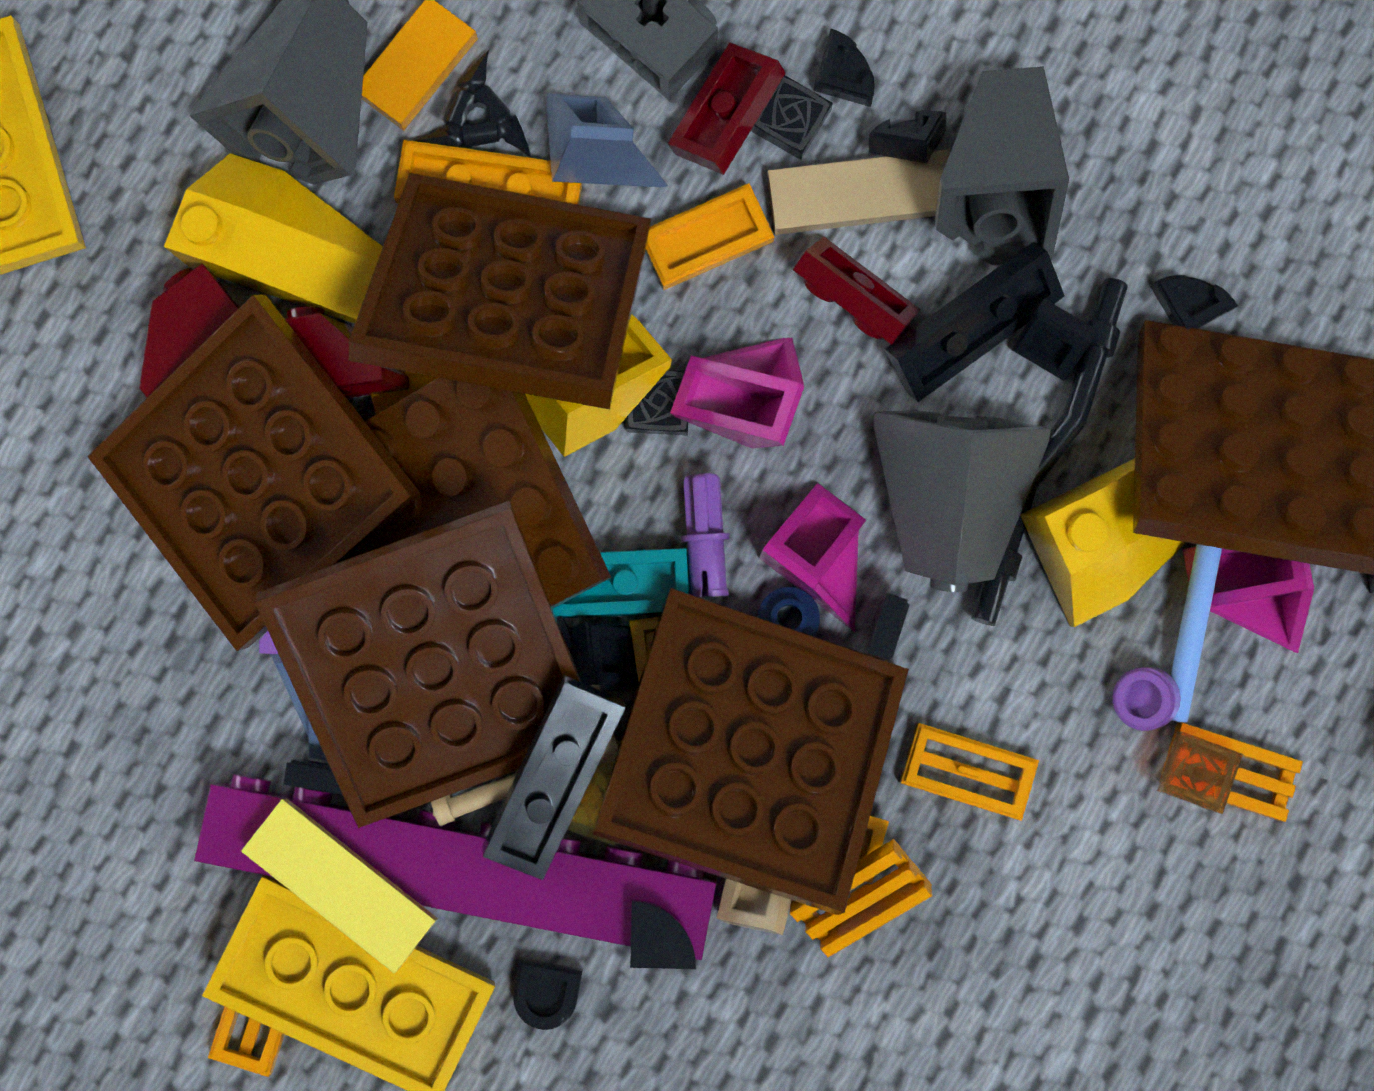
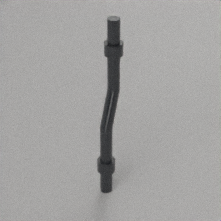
(1061, 436)

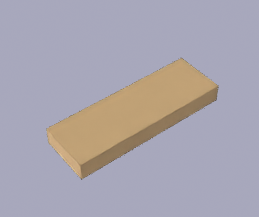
(854, 192)

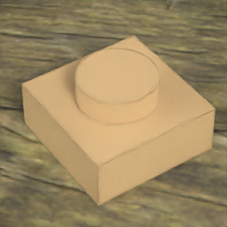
(753, 908)

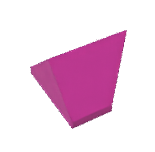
(743, 393)
(820, 552)
(1262, 594)

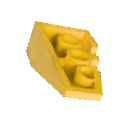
(1091, 545)

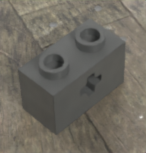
(659, 54)

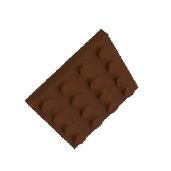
(503, 291)
(1255, 447)
(477, 450)
(251, 468)
(422, 660)
(752, 752)

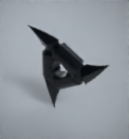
(472, 95)

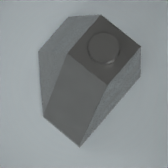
(294, 91)
(1005, 168)
(956, 489)

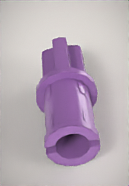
(705, 535)

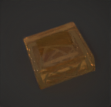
(1200, 772)

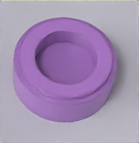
(1146, 698)

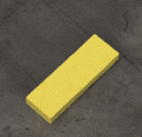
(339, 885)

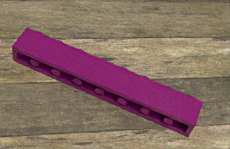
(448, 872)

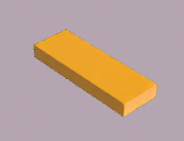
(483, 169)

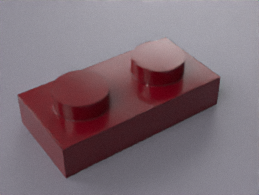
(726, 108)
(841, 279)

